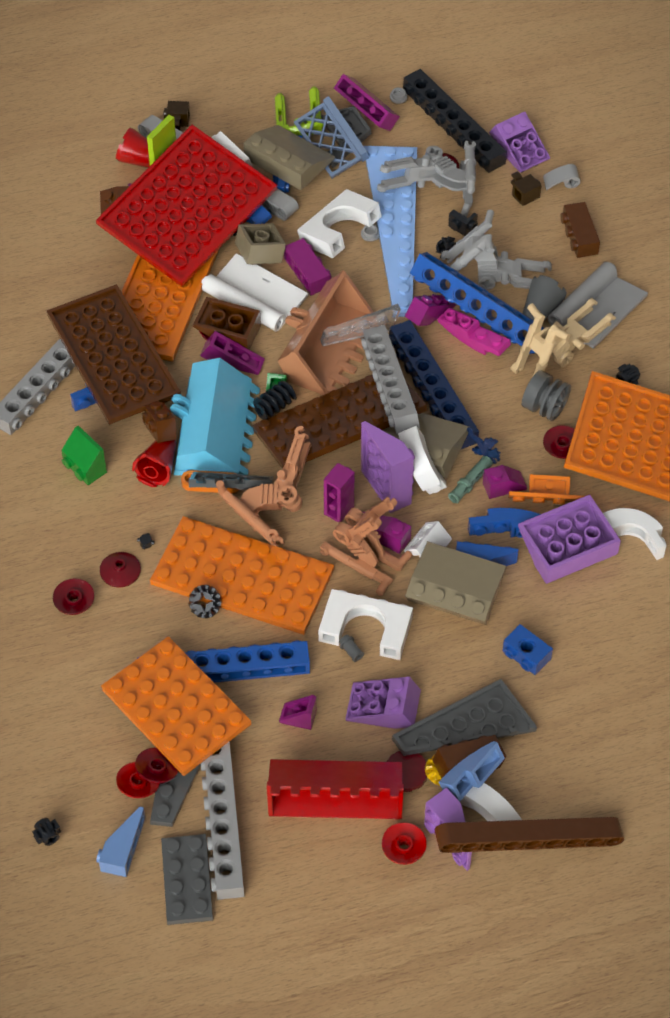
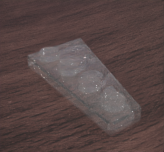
(353, 328)

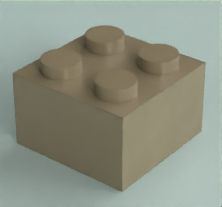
(260, 243)

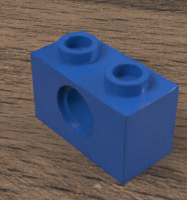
(523, 639)

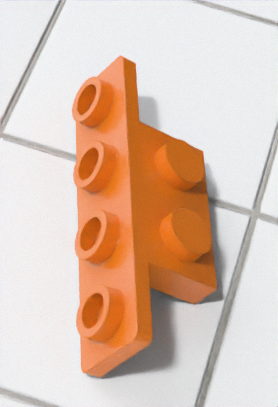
(546, 488)

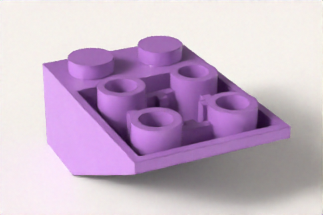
(520, 142)
(384, 702)
(446, 809)

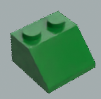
(84, 456)

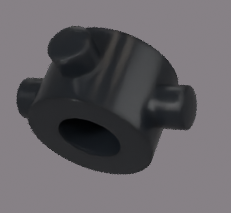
(145, 541)

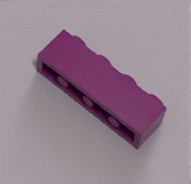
(366, 102)

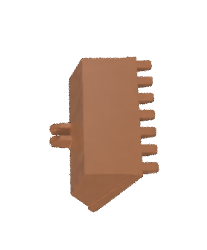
(305, 358)

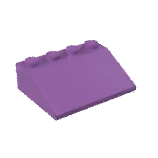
(387, 465)
(569, 538)

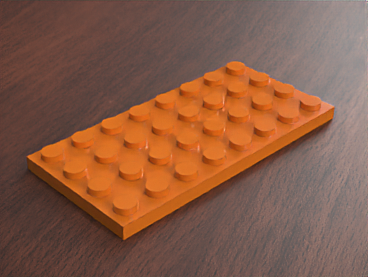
(163, 304)
(246, 572)

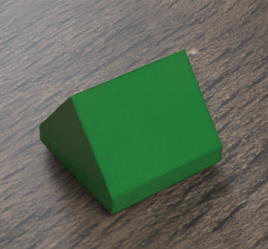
(273, 379)

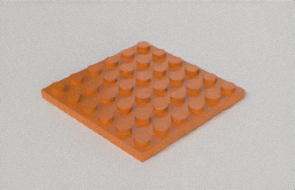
(623, 436)

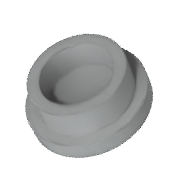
(398, 95)
(370, 233)

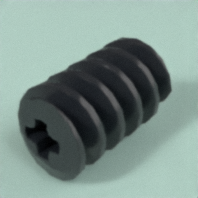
(273, 399)

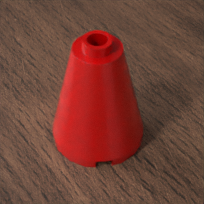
(133, 149)
(155, 463)

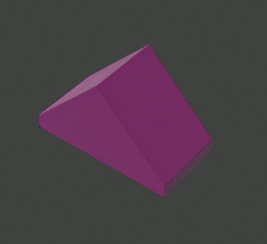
(299, 712)

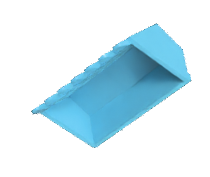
(214, 419)

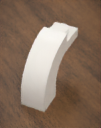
(424, 468)
(638, 524)
(489, 804)

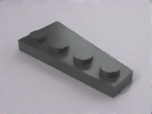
(237, 481)
(170, 798)

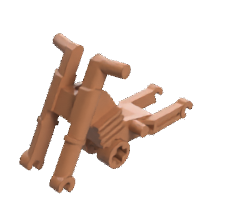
(272, 496)
(365, 543)

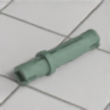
(466, 484)

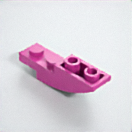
(472, 334)

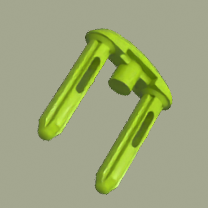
(280, 109)

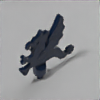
(485, 447)

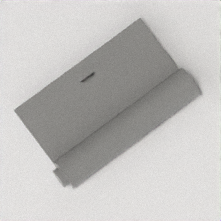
(612, 296)

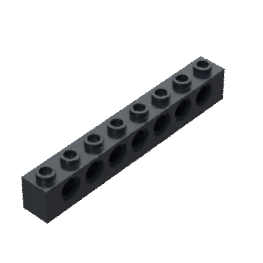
(454, 120)

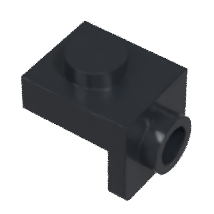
(461, 223)

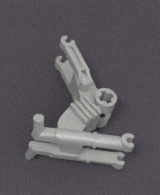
(436, 169)
(490, 265)

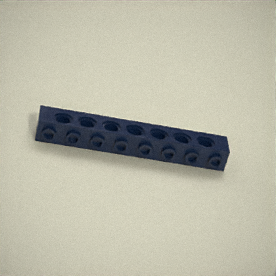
(429, 377)

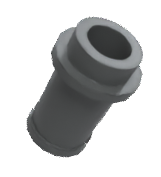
(348, 644)

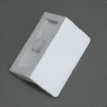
(430, 532)

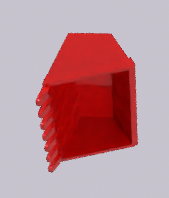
(335, 789)

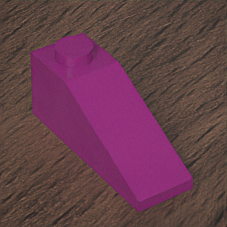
(233, 353)
(394, 533)

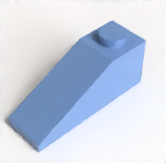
(121, 845)

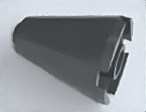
(544, 295)

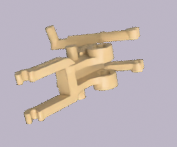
(558, 339)

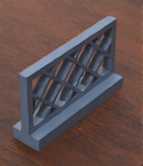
(342, 127)

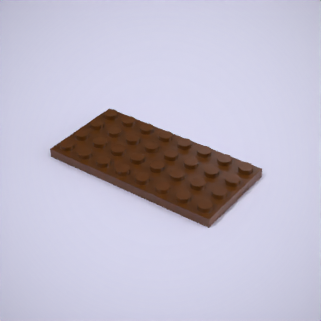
(113, 353)
(328, 420)

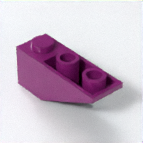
(427, 309)

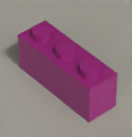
(306, 266)
(339, 492)

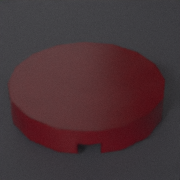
(412, 770)

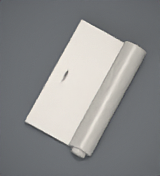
(255, 289)

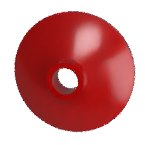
(132, 784)
(407, 835)

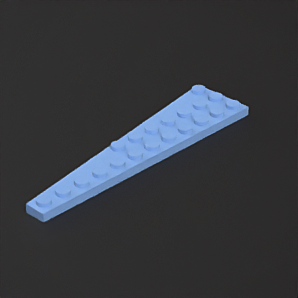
(396, 224)

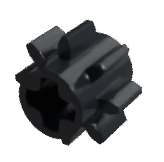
(445, 244)
(628, 373)
(46, 831)

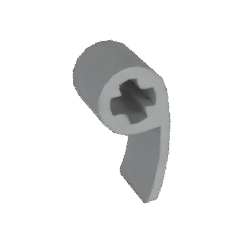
(566, 174)

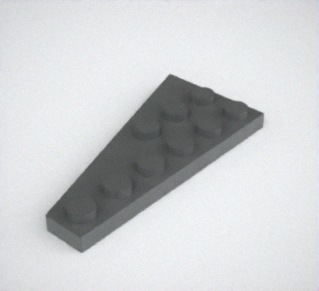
(484, 712)

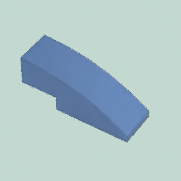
(472, 770)

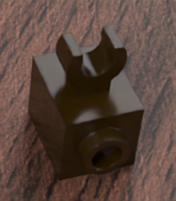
(180, 111)
(526, 188)

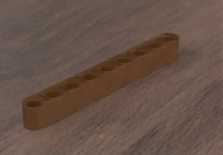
(528, 834)

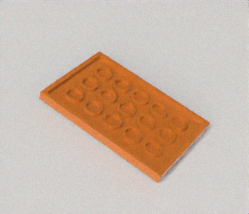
(176, 705)

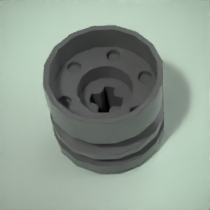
(546, 395)

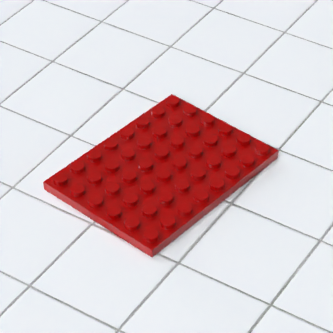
(186, 205)

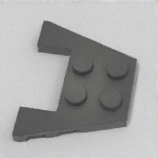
(356, 123)

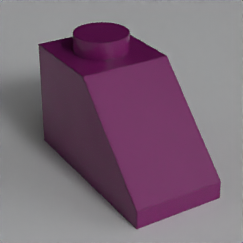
(501, 480)

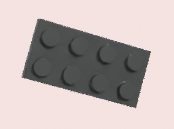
(186, 879)

